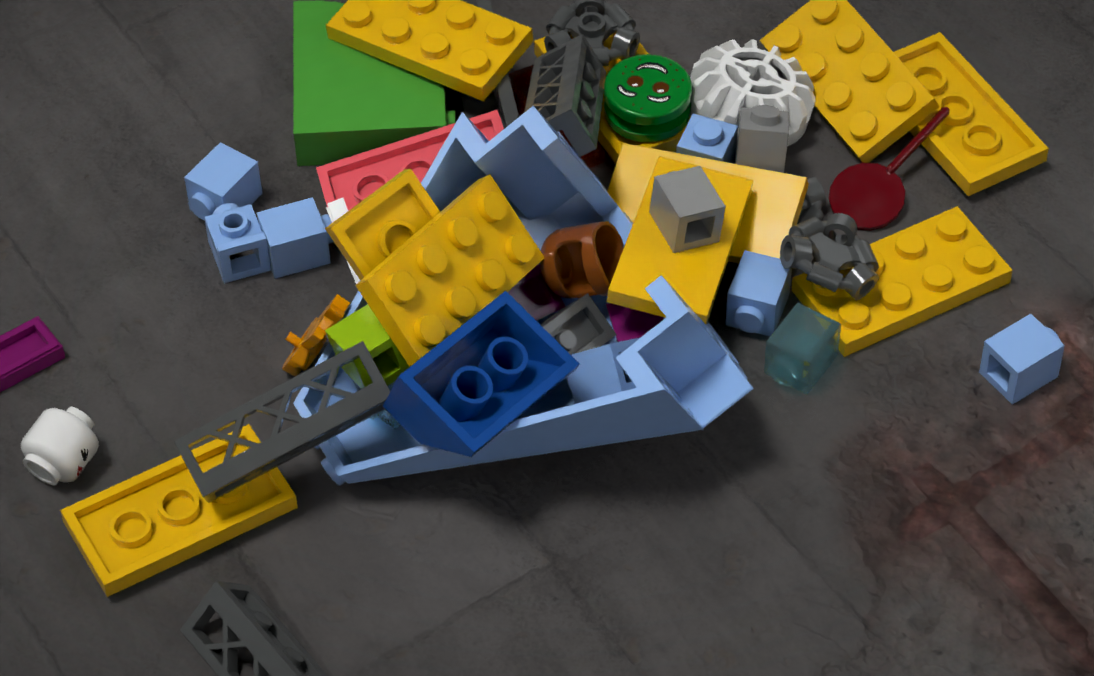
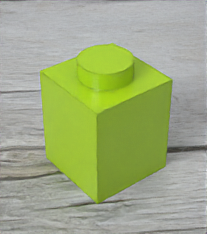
(365, 327)

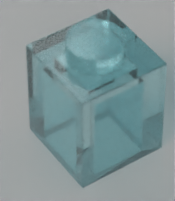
(802, 348)

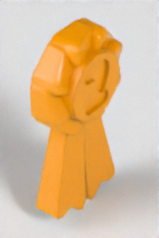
(314, 337)

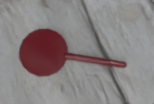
(875, 192)

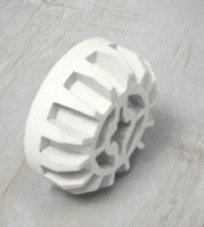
(749, 77)

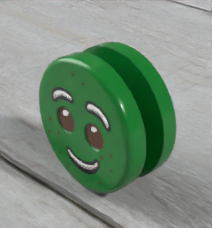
(647, 98)

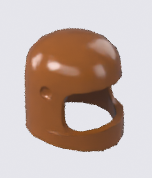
(581, 259)

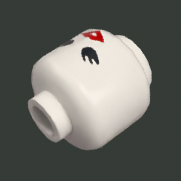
(59, 445)

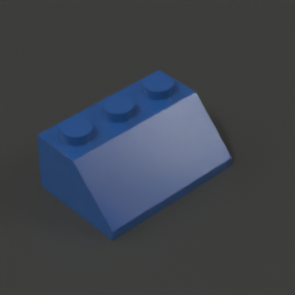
(479, 379)

